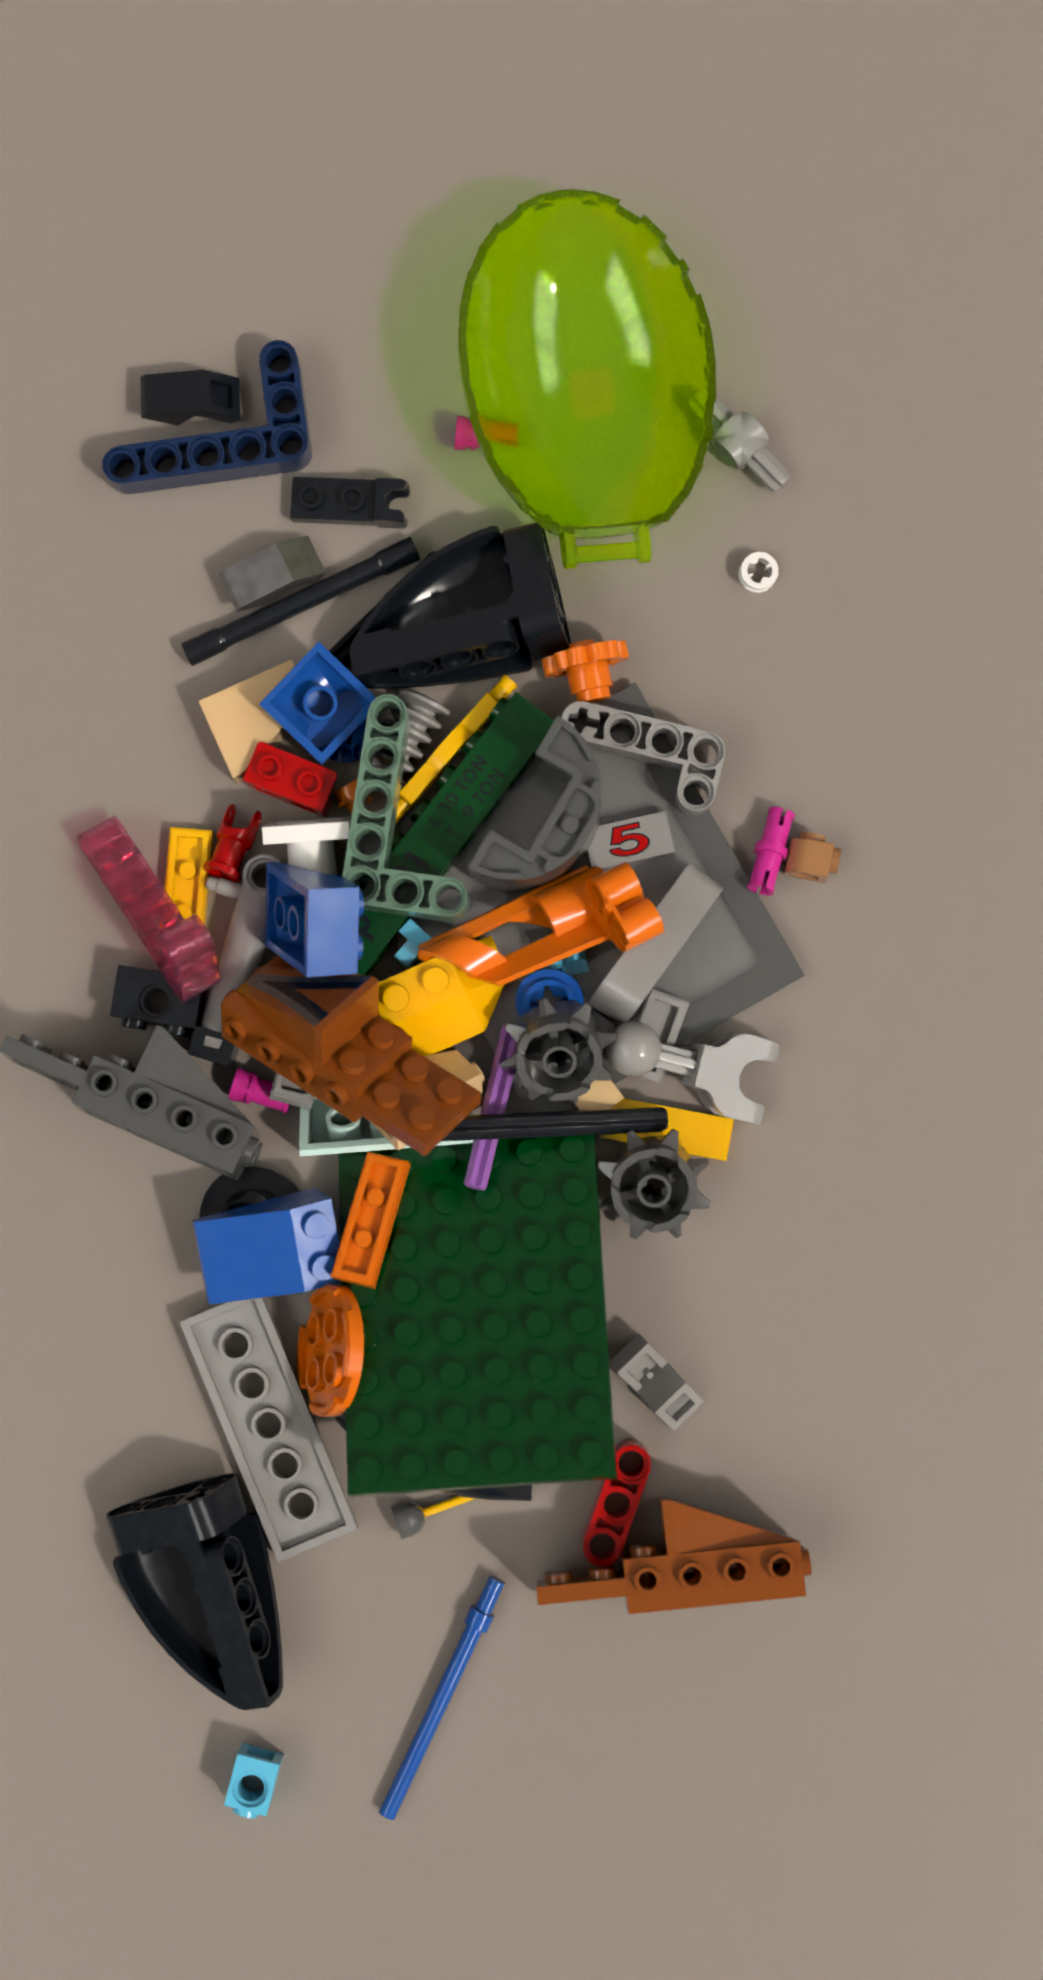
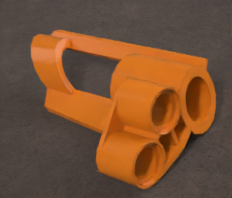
(578, 907)

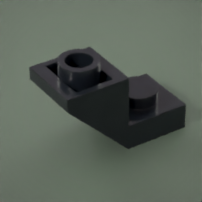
(186, 394)

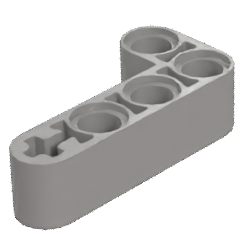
(641, 748)
(644, 964)

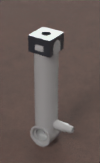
(239, 958)

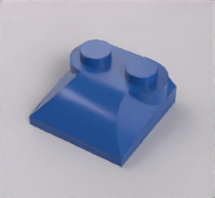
(319, 703)

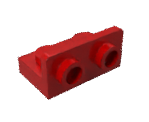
(291, 779)

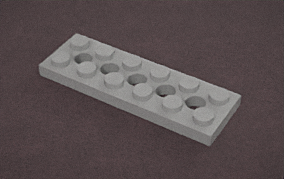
(256, 1452)

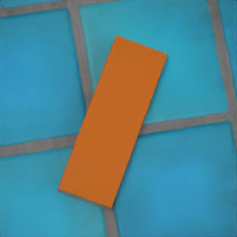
(370, 1220)

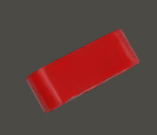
(611, 1523)

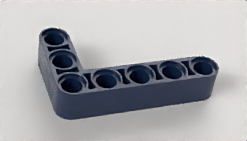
(227, 444)

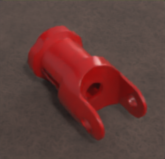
(232, 846)

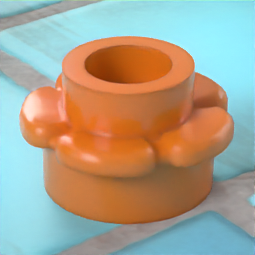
(347, 794)

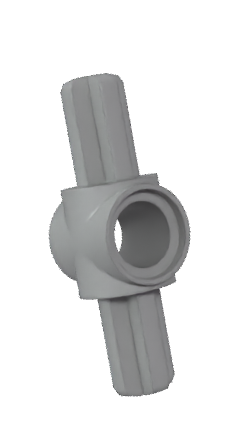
(743, 443)

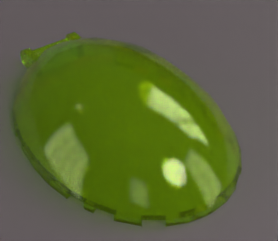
(587, 370)

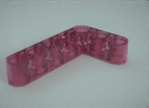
(176, 944)

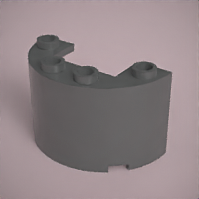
(567, 830)

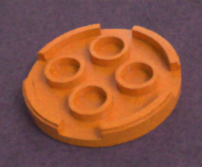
(331, 1350)

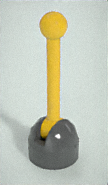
(411, 1517)

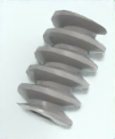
(422, 716)

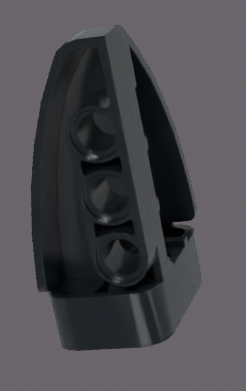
(466, 614)
(204, 1586)

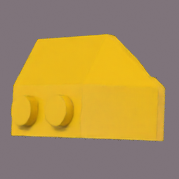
(438, 1004)

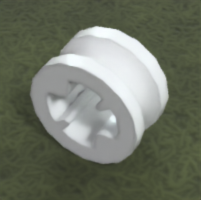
(750, 562)

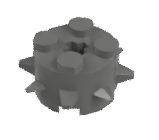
(553, 1028)
(658, 1208)

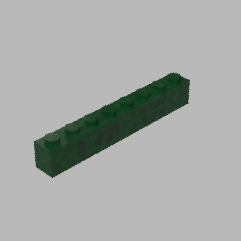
(456, 812)

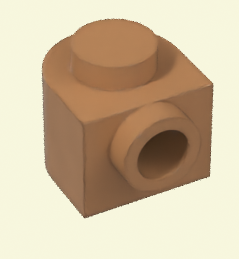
(812, 858)

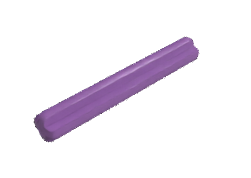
(494, 1103)

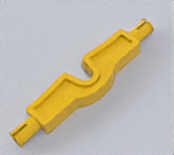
(451, 745)

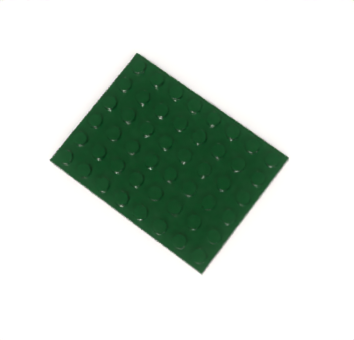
(484, 1325)

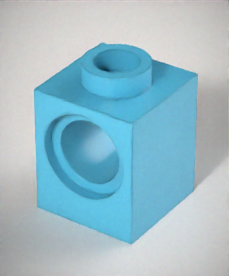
(257, 1762)

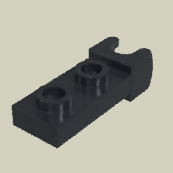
(348, 501)

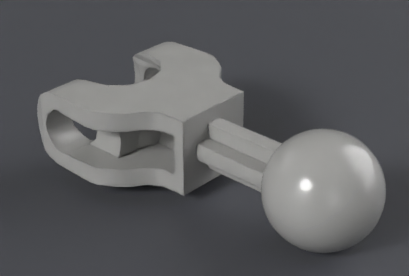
(707, 1068)

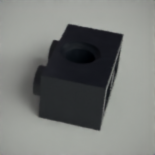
(132, 998)

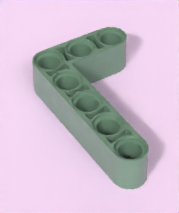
(382, 825)

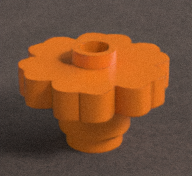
(587, 667)

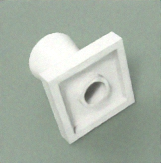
(309, 841)

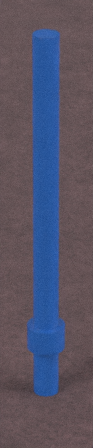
(478, 1621)

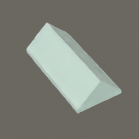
(329, 1132)

